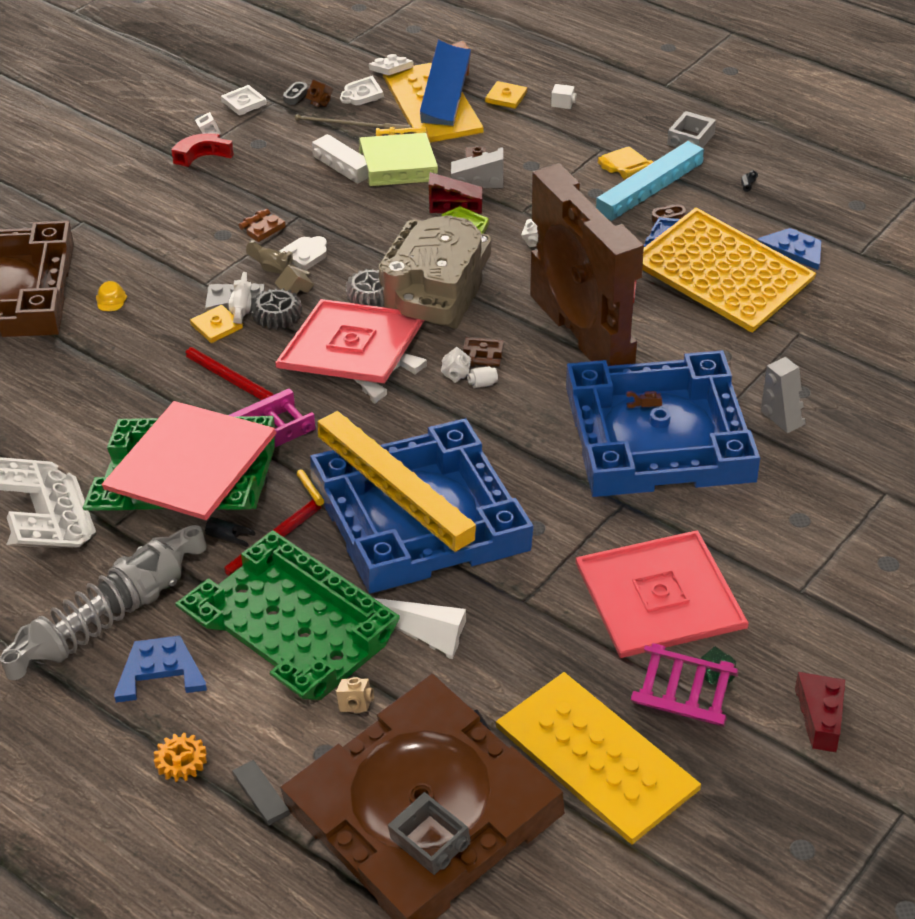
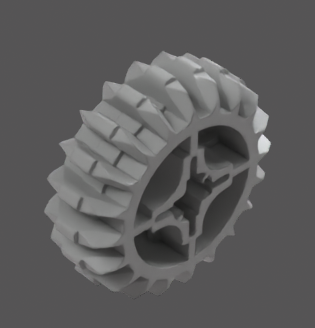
(365, 288)

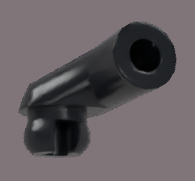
(748, 179)

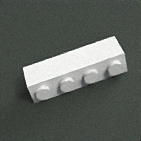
(340, 158)

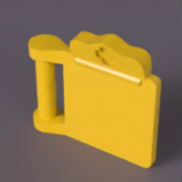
(622, 161)

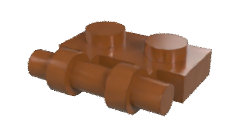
(265, 227)

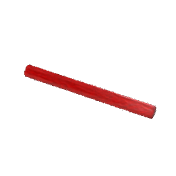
(228, 374)
(282, 529)

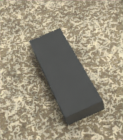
(260, 792)

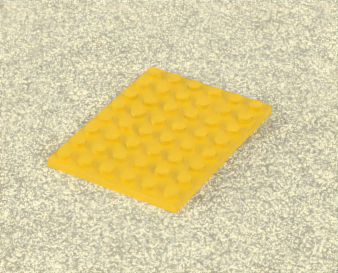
(725, 269)

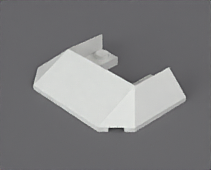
(57, 503)

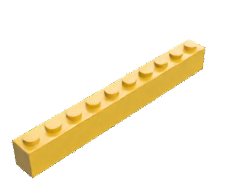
(397, 481)

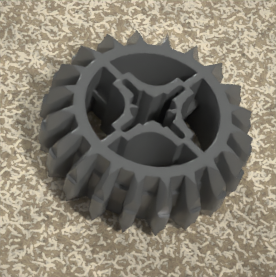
(276, 308)

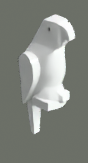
(240, 299)

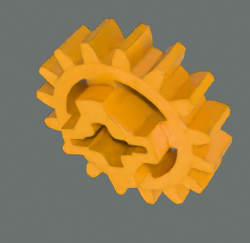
(180, 757)

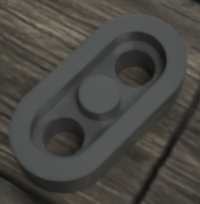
(295, 93)

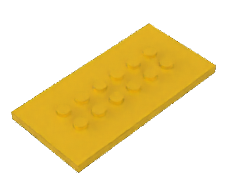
(408, 90)
(598, 757)

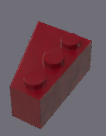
(450, 193)
(822, 708)

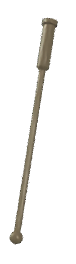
(386, 126)

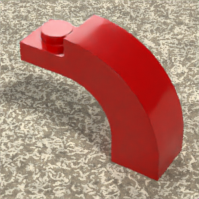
(200, 145)

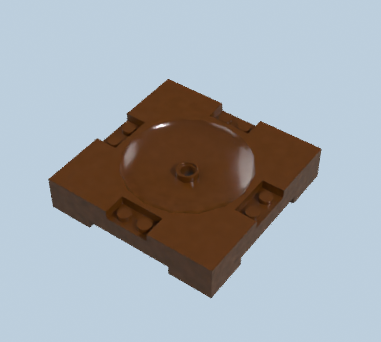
(584, 268)
(34, 278)
(420, 746)

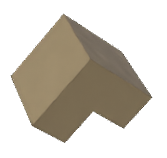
(294, 280)

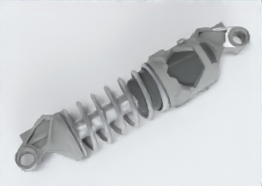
(126, 587)

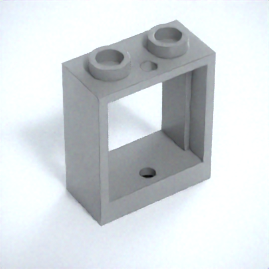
(695, 123)

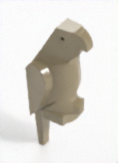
(271, 259)

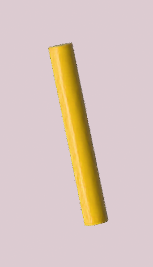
(310, 487)

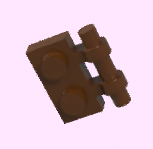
(484, 348)

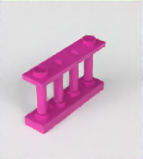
(276, 405)
(691, 707)

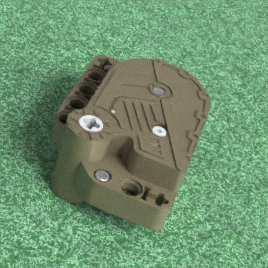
(435, 269)

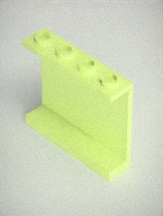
(398, 158)

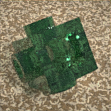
(716, 656)

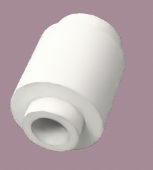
(482, 377)

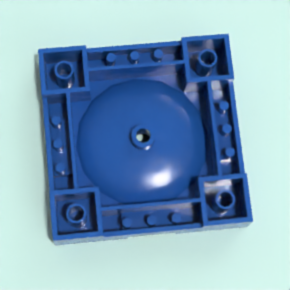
(688, 439)
(390, 543)

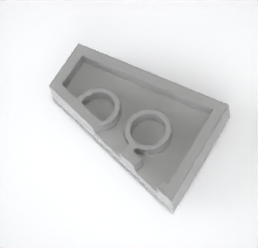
(220, 294)

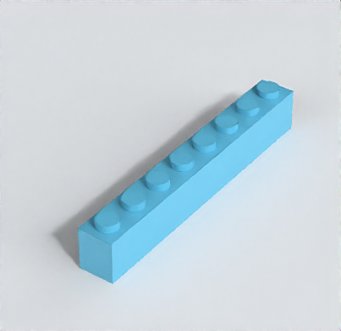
(649, 180)

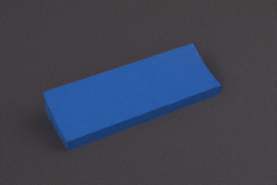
(444, 84)

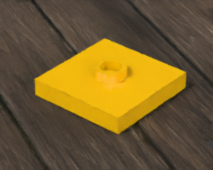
(506, 94)
(215, 324)

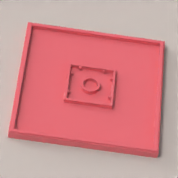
(350, 341)
(189, 460)
(660, 593)

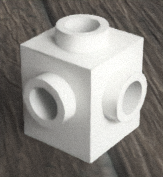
(530, 233)
(456, 364)

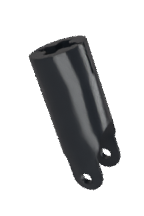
(227, 531)

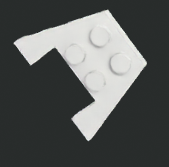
(377, 392)

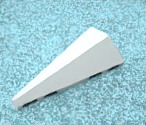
(430, 623)

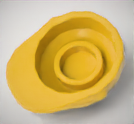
(110, 296)

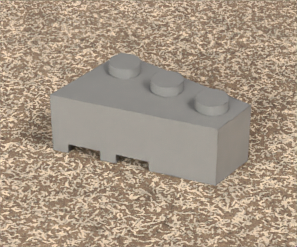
(480, 170)
(781, 395)

